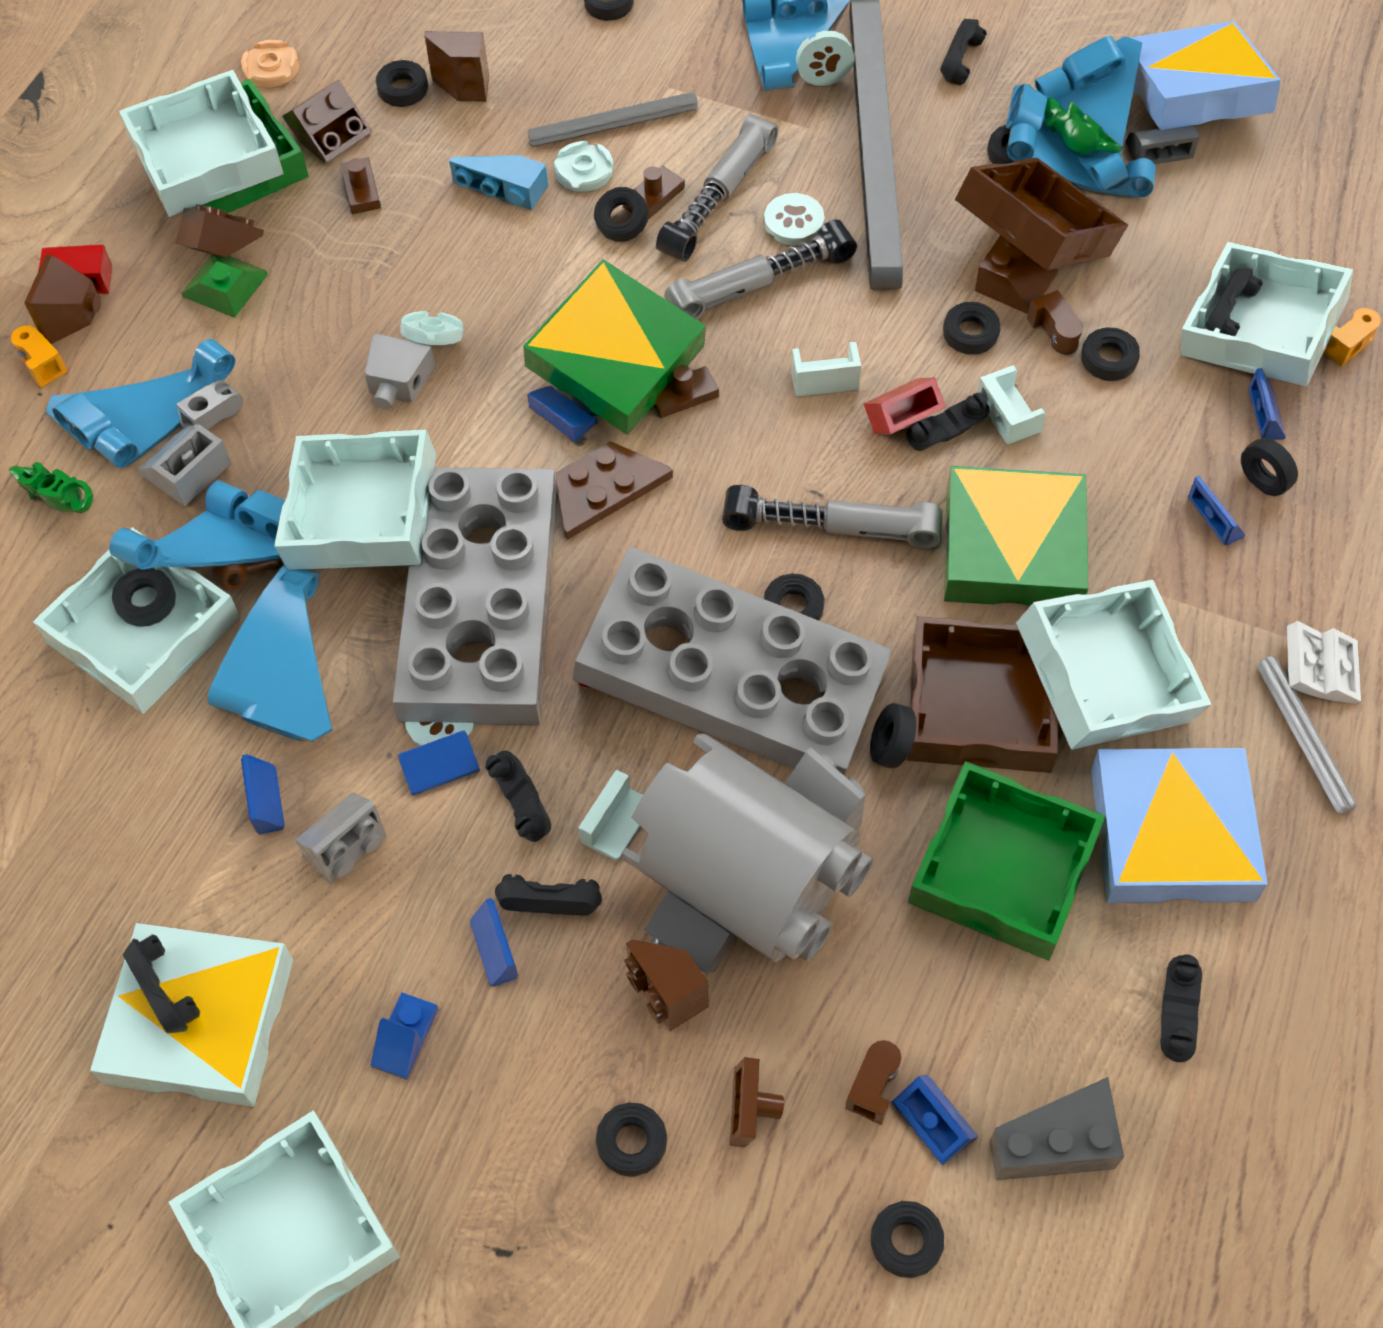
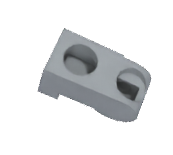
(209, 405)

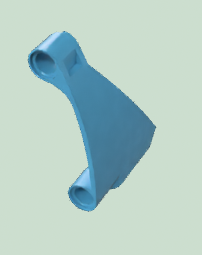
(779, 29)
(1102, 86)
(1033, 139)
(137, 416)
(227, 533)
(273, 664)

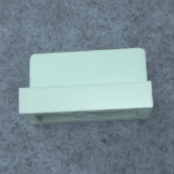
(609, 821)

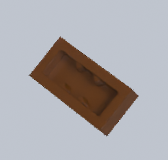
(360, 185)
(658, 188)
(686, 390)
(749, 1103)

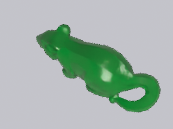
(1078, 130)
(55, 488)

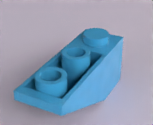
(503, 177)

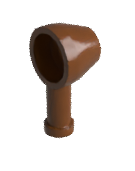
(221, 573)

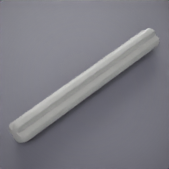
(1307, 736)

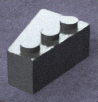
(1061, 1137)

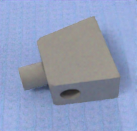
(397, 369)

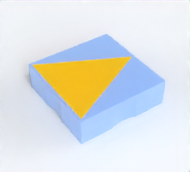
(1203, 76)
(1178, 825)

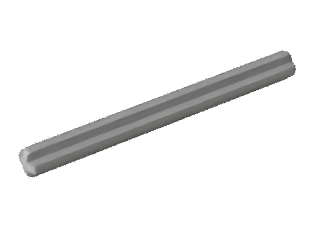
(613, 119)

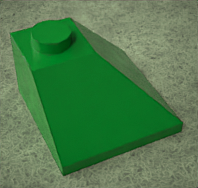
(224, 284)

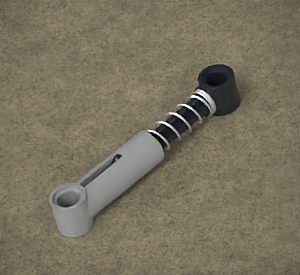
(755, 137)
(694, 297)
(917, 525)

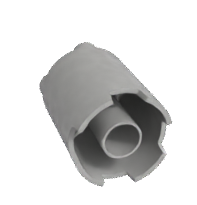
(747, 851)

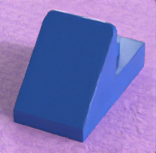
(403, 1035)

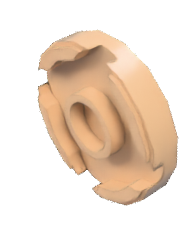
(270, 63)

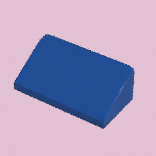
(1266, 407)
(561, 412)
(1214, 512)
(438, 762)
(262, 795)
(493, 944)
(934, 1118)

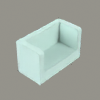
(826, 375)
(1008, 408)

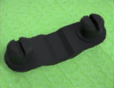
(952, 65)
(1240, 281)
(949, 423)
(519, 789)
(530, 896)
(1181, 1008)
(170, 1015)

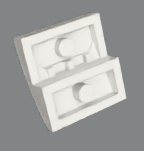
(1323, 663)

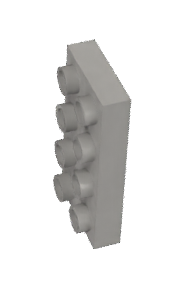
(481, 595)
(732, 663)

